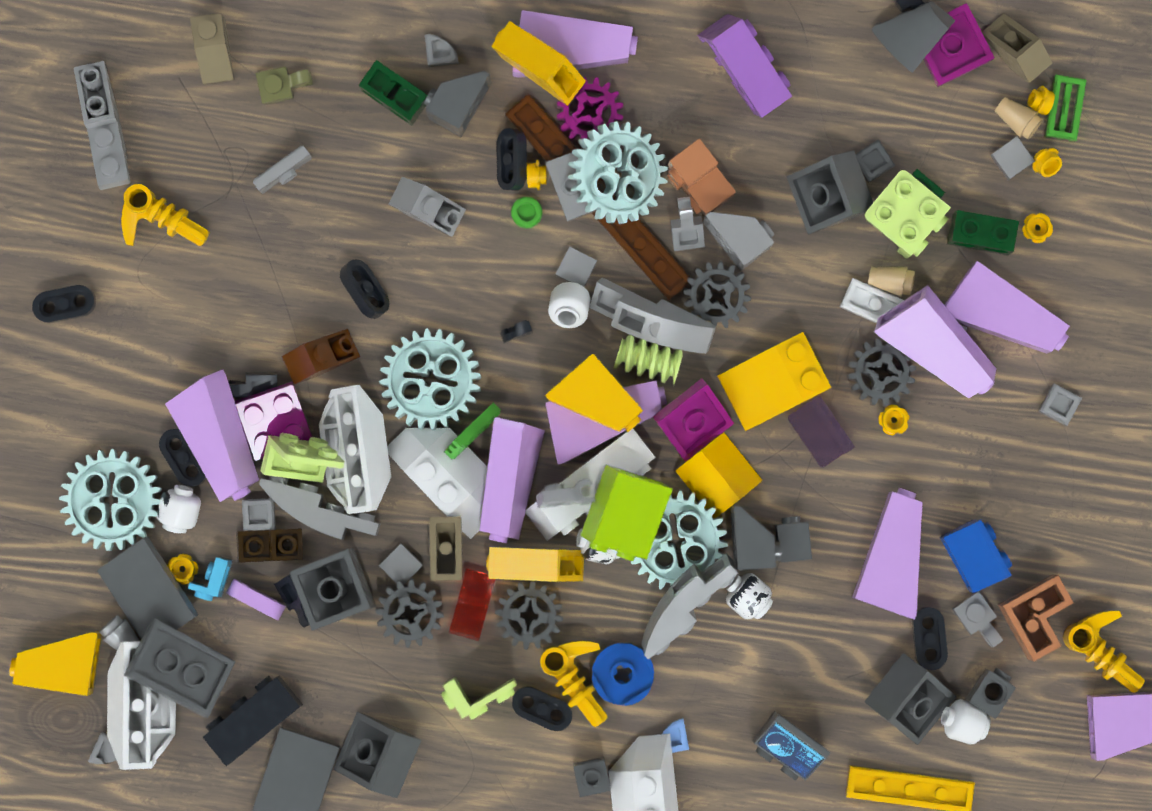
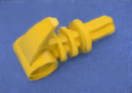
(158, 211)
(1104, 657)
(572, 684)

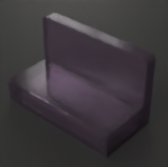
(820, 431)

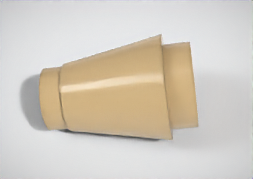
(1019, 117)
(892, 279)

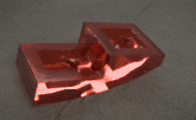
(472, 605)

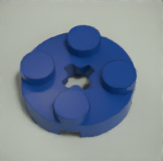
(618, 691)

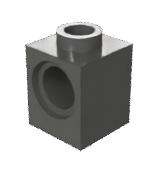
(794, 539)
(977, 693)
(591, 777)

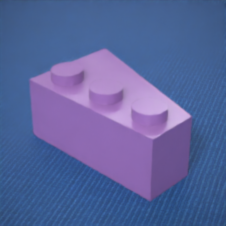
(747, 64)

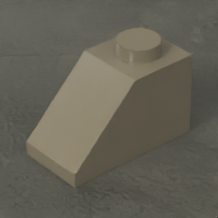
(1017, 47)
(212, 48)
(446, 548)

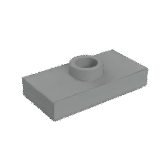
(283, 170)
(559, 172)

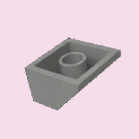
(740, 236)

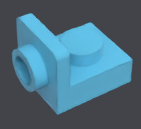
(217, 576)

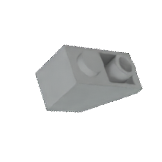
(427, 206)

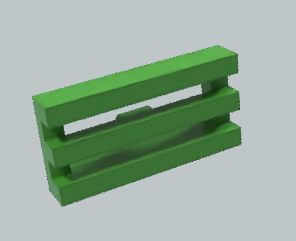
(1061, 134)
(472, 431)

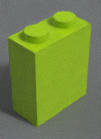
(625, 513)

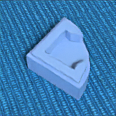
(678, 736)

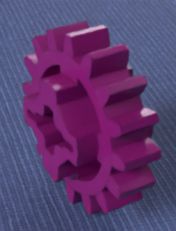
(582, 99)

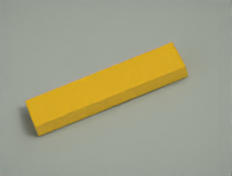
(909, 789)

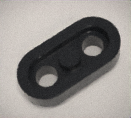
(511, 159)
(364, 289)
(64, 303)
(181, 459)
(930, 638)
(542, 707)

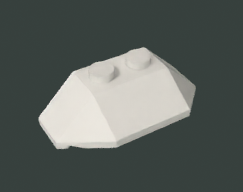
(358, 435)
(453, 484)
(137, 718)
(645, 776)

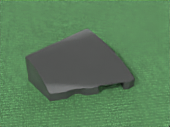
(913, 33)

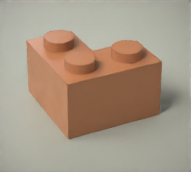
(699, 177)
(1028, 613)

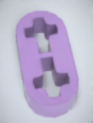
(256, 599)

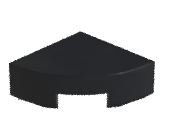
(519, 330)

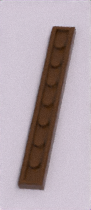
(631, 236)

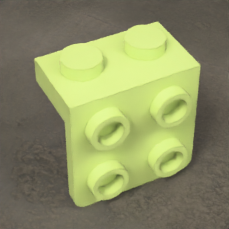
(907, 213)
(299, 459)
(456, 698)

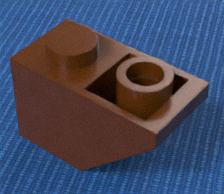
(320, 356)

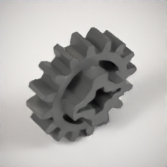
(728, 285)
(877, 386)
(405, 599)
(514, 614)

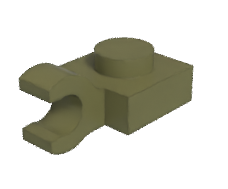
(277, 84)

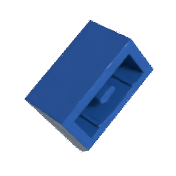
(976, 555)

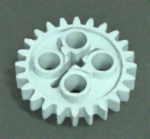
(592, 166)
(423, 406)
(82, 499)
(704, 535)

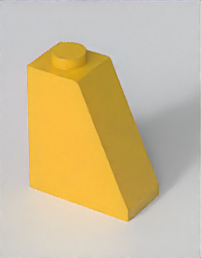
(538, 62)
(596, 396)
(535, 564)
(59, 666)

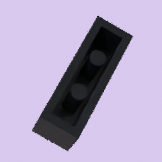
(251, 719)

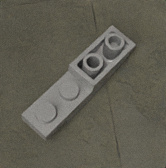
(102, 125)
(650, 321)
(305, 506)
(675, 610)

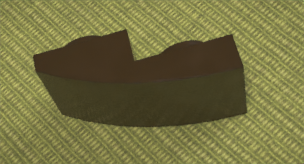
(269, 545)

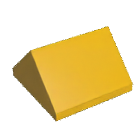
(719, 475)

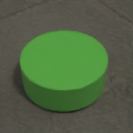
(526, 212)

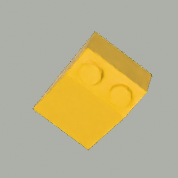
(774, 381)

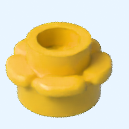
(1041, 100)
(1047, 162)
(536, 175)
(1043, 221)
(892, 428)
(191, 568)

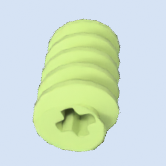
(649, 358)

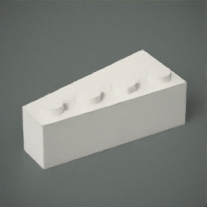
(625, 453)

